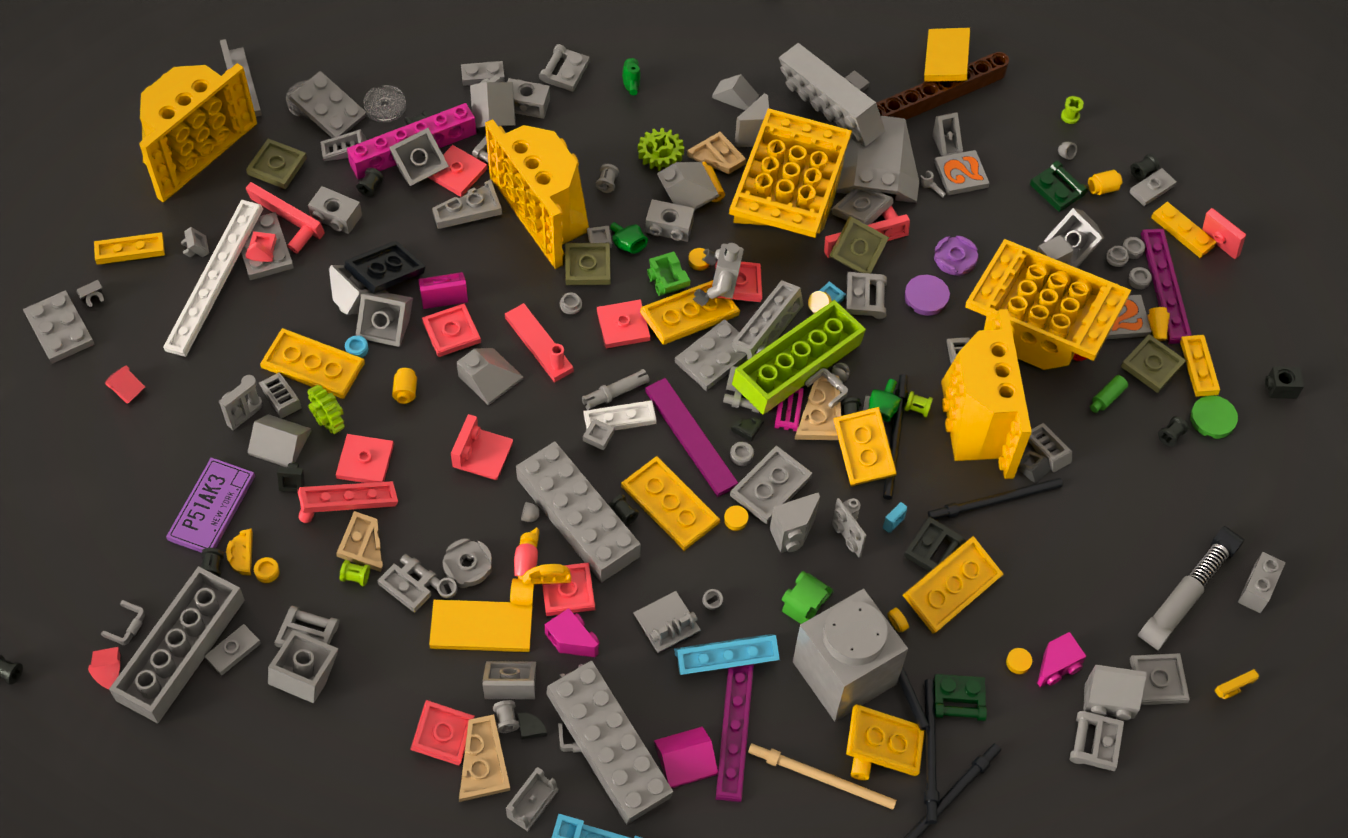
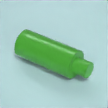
(1108, 393)

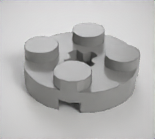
(471, 575)

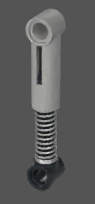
(1189, 589)

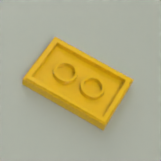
(865, 446)
(885, 740)

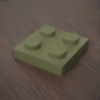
(276, 163)
(858, 246)
(587, 263)
(1153, 363)

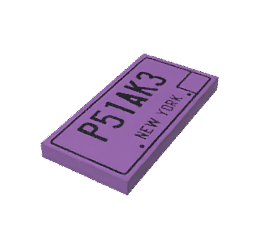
(210, 506)

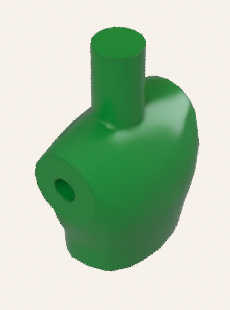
(631, 75)
(629, 238)
(885, 400)

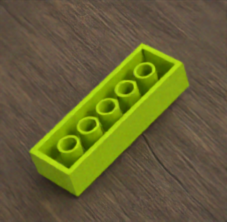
(797, 356)

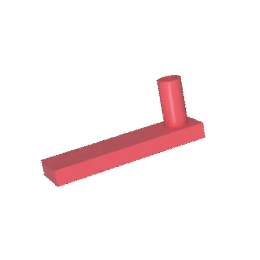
(308, 225)
(893, 227)
(539, 343)
(345, 497)

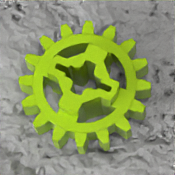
(660, 149)
(325, 409)

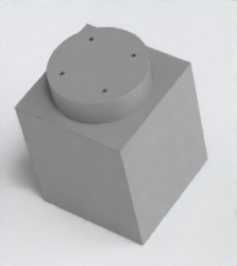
(834, 670)

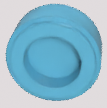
(357, 346)

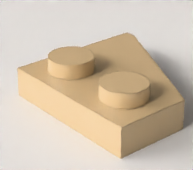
(718, 153)
(361, 542)

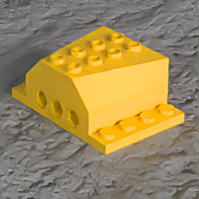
(191, 121)
(791, 174)
(539, 184)
(1049, 305)
(987, 399)

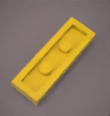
(1183, 229)
(129, 248)
(1200, 365)

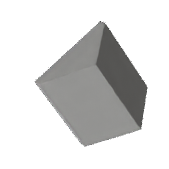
(493, 102)
(750, 122)
(418, 157)
(277, 440)
(509, 680)

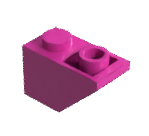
(570, 635)
(1060, 658)

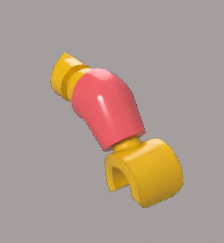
(524, 560)

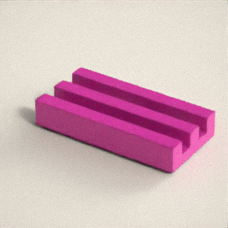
(787, 424)

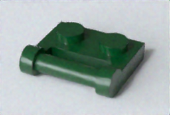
(1054, 191)
(960, 690)

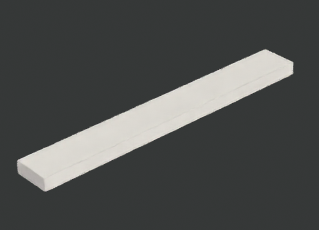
(213, 278)

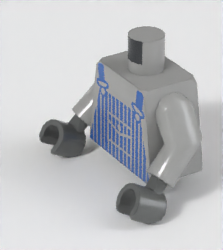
(725, 275)

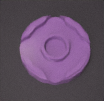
(956, 255)
(927, 294)

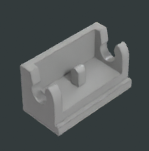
(531, 799)

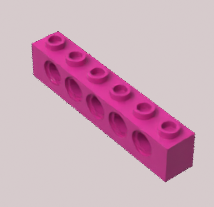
(445, 127)

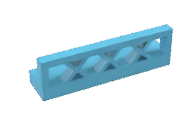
(727, 654)

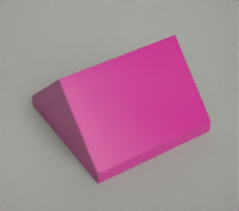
(443, 290)
(686, 757)

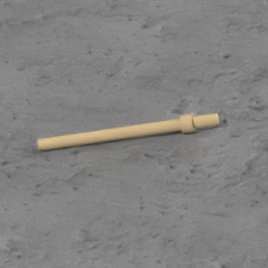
(774, 757)

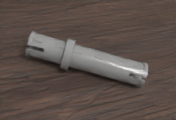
(607, 393)

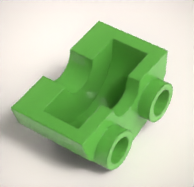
(667, 274)
(805, 598)

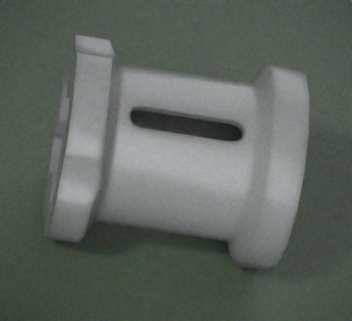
(607, 178)
(506, 716)

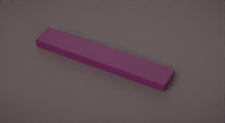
(1165, 283)
(691, 437)
(734, 733)

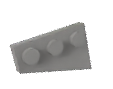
(470, 207)

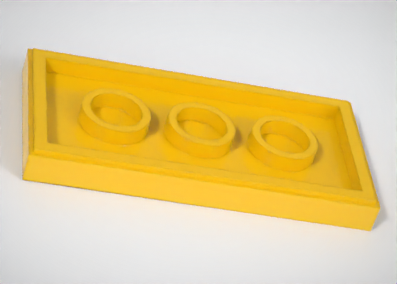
(947, 54)
(681, 315)
(312, 363)
(670, 503)
(952, 584)
(481, 626)

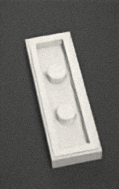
(624, 415)

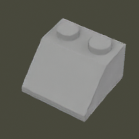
(793, 522)
(302, 666)
(1114, 692)

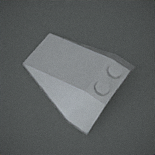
(882, 165)

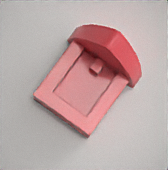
(261, 247)
(125, 384)
(105, 666)

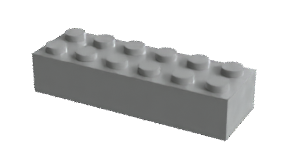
(831, 94)
(578, 511)
(177, 644)
(609, 742)

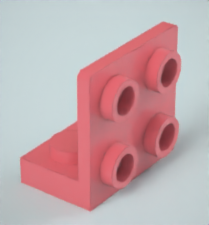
(480, 450)

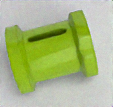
(1071, 113)
(918, 404)
(354, 573)

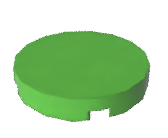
(1214, 416)

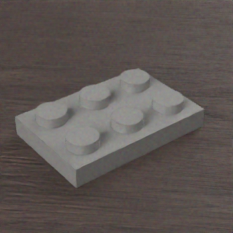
(328, 105)
(281, 261)
(58, 327)
(711, 356)
(770, 484)

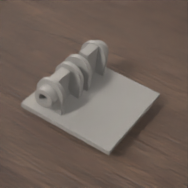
(845, 523)
(667, 621)

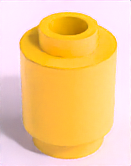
(1105, 182)
(404, 385)

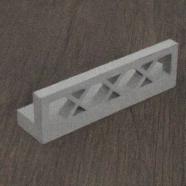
(238, 56)
(770, 319)

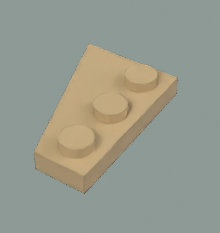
(817, 418)
(484, 763)

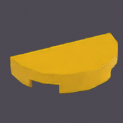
(240, 552)
(547, 574)
(1233, 686)

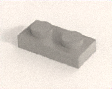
(476, 72)

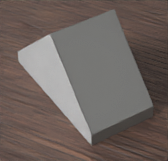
(736, 92)
(947, 134)

